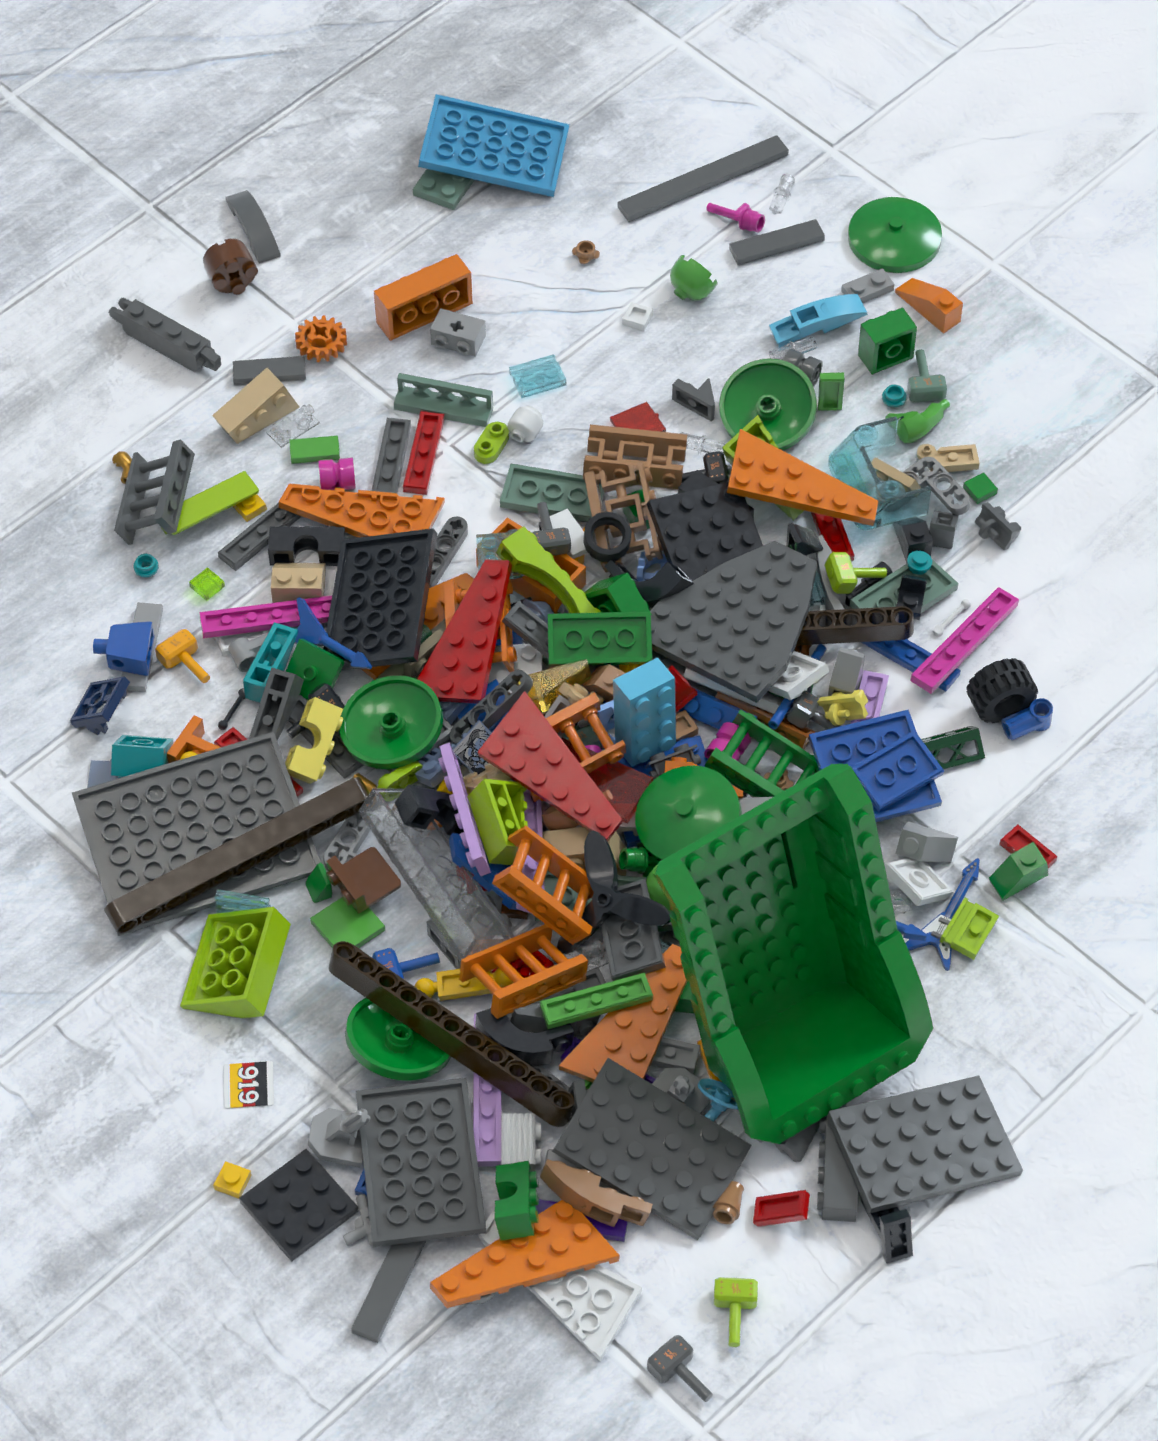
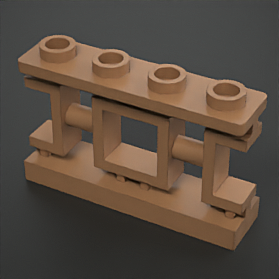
(656, 446)
(592, 484)

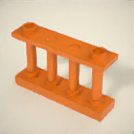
(452, 600)
(565, 721)
(530, 892)
(523, 990)

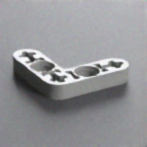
(933, 478)
(348, 851)

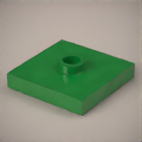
(314, 666)

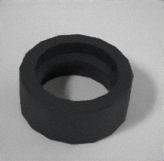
(615, 520)

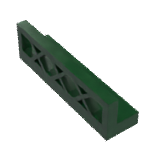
(954, 737)

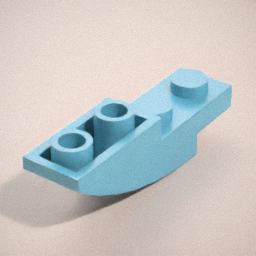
(816, 316)

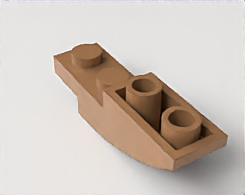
(583, 1192)

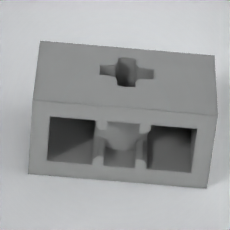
(458, 332)

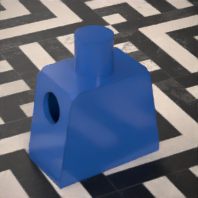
(128, 647)

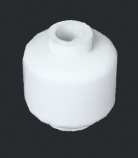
(525, 424)

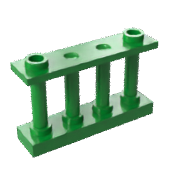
(744, 775)

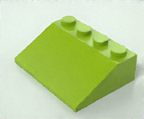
(236, 963)

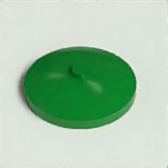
(894, 234)
(774, 392)
(391, 722)
(684, 808)
(390, 1046)

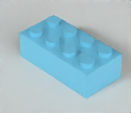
(645, 711)

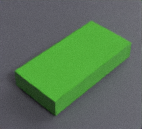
(830, 391)
(314, 449)

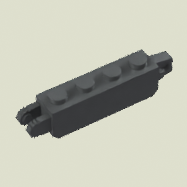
(165, 335)

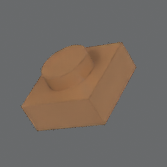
(685, 726)

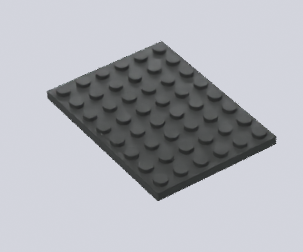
(185, 809)

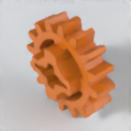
(321, 338)

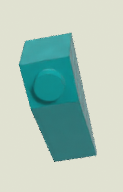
(273, 653)

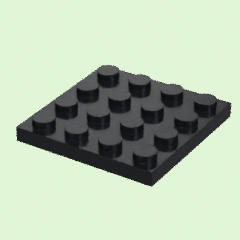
(703, 528)

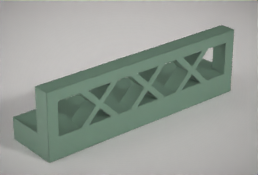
(455, 408)

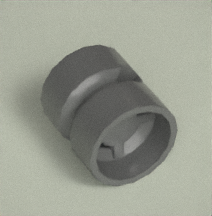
(810, 366)

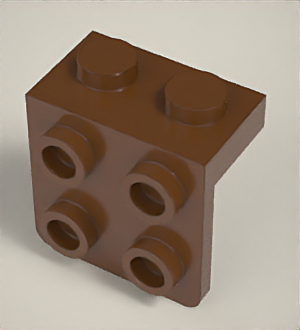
(363, 879)

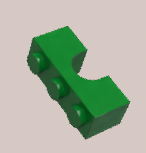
(518, 1200)

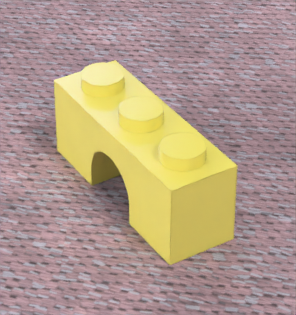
(322, 721)

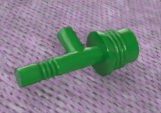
(637, 861)

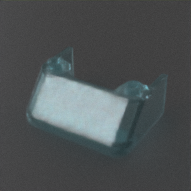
(852, 466)

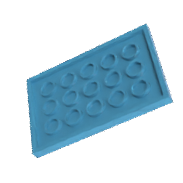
(494, 145)

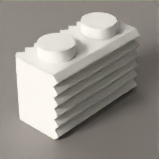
(519, 1138)

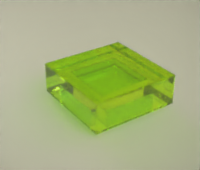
(206, 584)

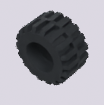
(1001, 690)

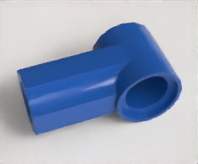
(1028, 720)

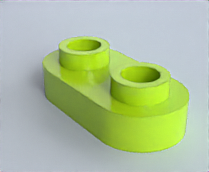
(494, 438)
(400, 777)

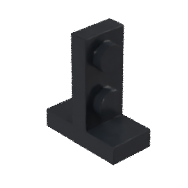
(894, 1231)

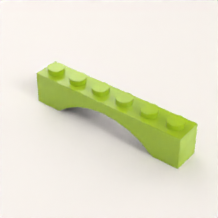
(533, 561)

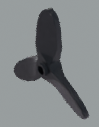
(606, 898)

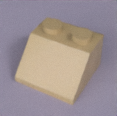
(297, 580)

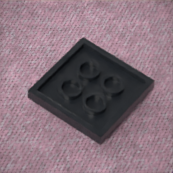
(298, 1204)

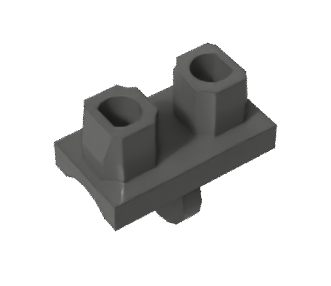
(994, 525)

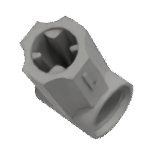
(244, 651)

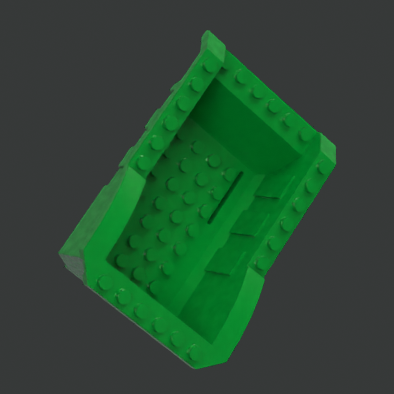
(796, 955)

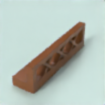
(788, 730)

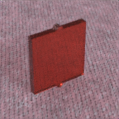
(638, 417)

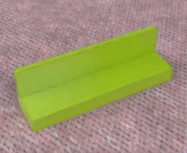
(215, 500)

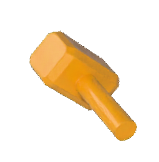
(179, 649)

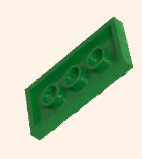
(600, 638)

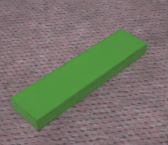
(596, 1000)

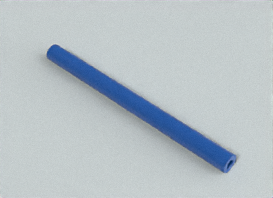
(786, 703)

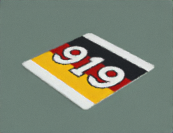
(248, 1084)

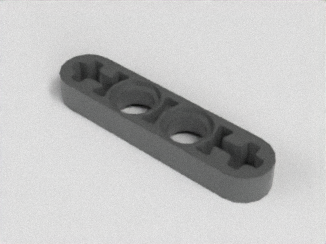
(445, 536)
(488, 703)

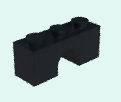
(288, 542)
(422, 805)

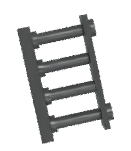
(169, 501)

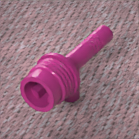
(747, 218)

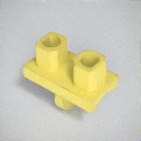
(844, 706)

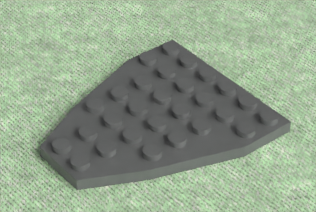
(739, 619)

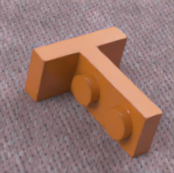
(190, 740)

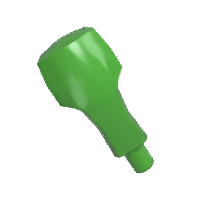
(915, 425)

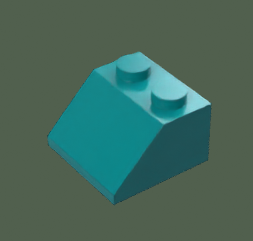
(138, 754)

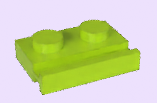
(969, 928)

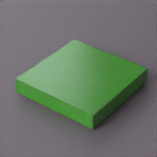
(343, 923)

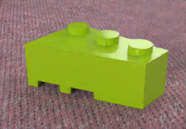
(498, 812)

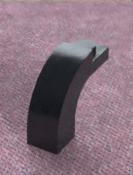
(664, 584)
(532, 1048)

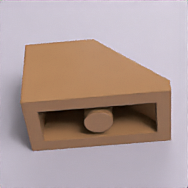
(602, 681)

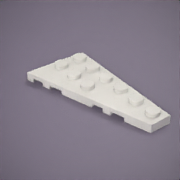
(585, 1302)

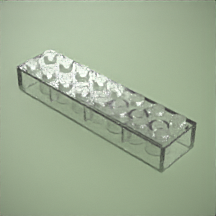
(443, 888)

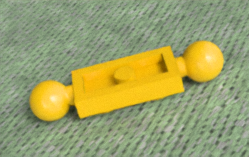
(451, 987)

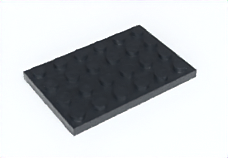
(382, 596)

